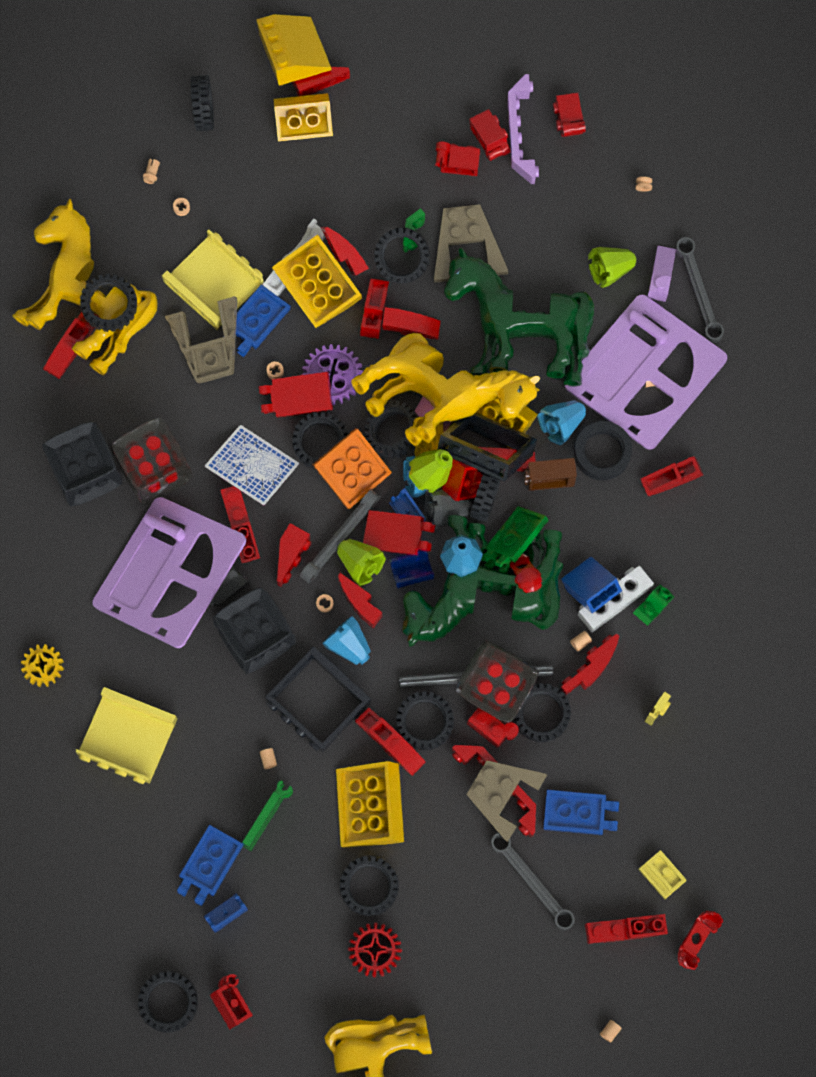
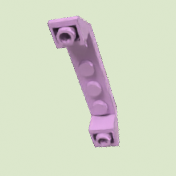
(525, 168)

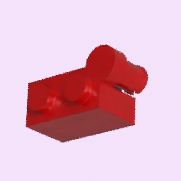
(569, 115)
(490, 135)
(457, 159)
(492, 728)
(230, 1002)

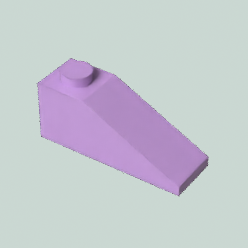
(661, 273)

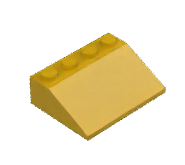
(292, 47)
(317, 282)
(370, 805)

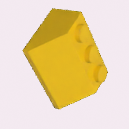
(303, 117)
(520, 423)

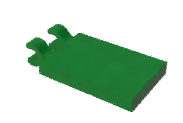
(513, 538)
(266, 815)

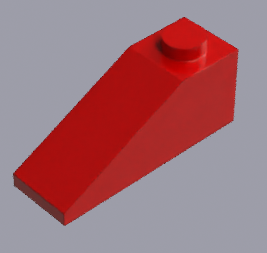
(321, 81)

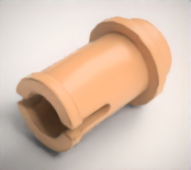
(151, 171)

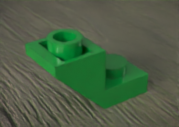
(414, 221)
(654, 604)

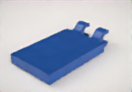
(259, 318)
(578, 812)
(209, 863)

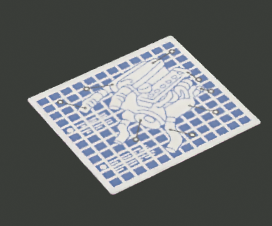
(252, 465)

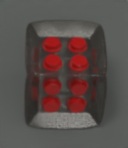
(151, 461)
(497, 681)

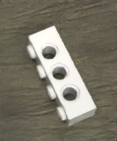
(641, 583)

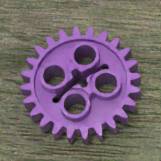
(313, 366)

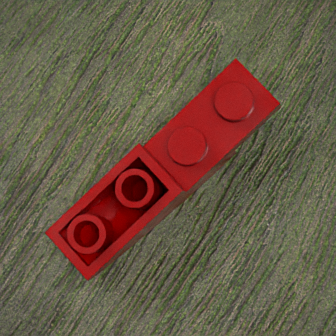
(63, 353)
(240, 522)
(597, 662)
(390, 741)
(626, 929)

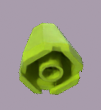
(610, 264)
(430, 469)
(360, 560)

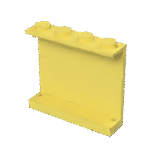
(213, 275)
(127, 736)

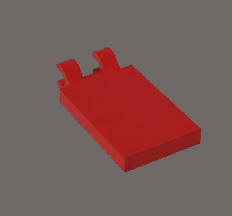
(298, 395)
(397, 532)

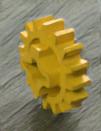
(35, 666)

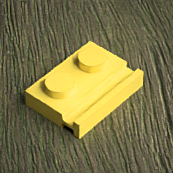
(660, 708)
(662, 874)

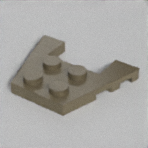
(495, 787)

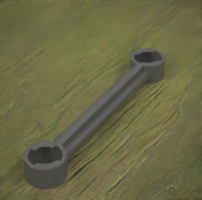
(699, 289)
(313, 568)
(534, 883)

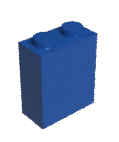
(591, 585)

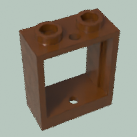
(550, 474)

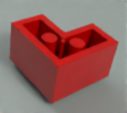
(462, 481)

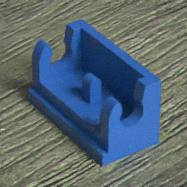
(405, 505)
(225, 913)

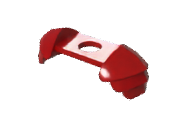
(528, 577)
(705, 923)

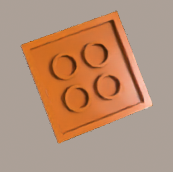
(352, 468)

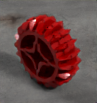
(384, 950)

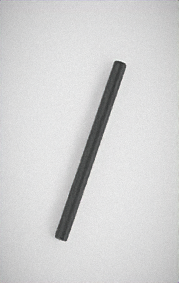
(453, 677)

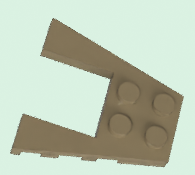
(466, 226)
(211, 358)

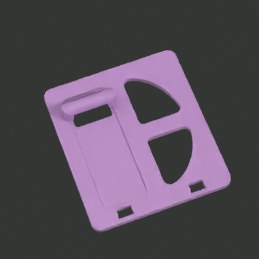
(624, 363)
(151, 565)

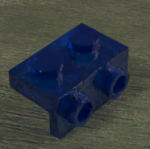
(411, 569)

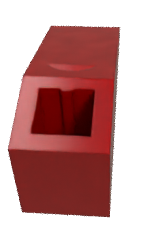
(291, 547)

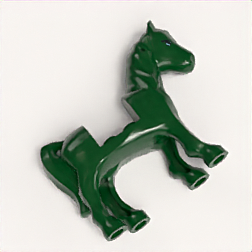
(565, 323)
(458, 597)

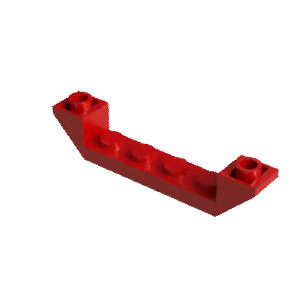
(527, 823)

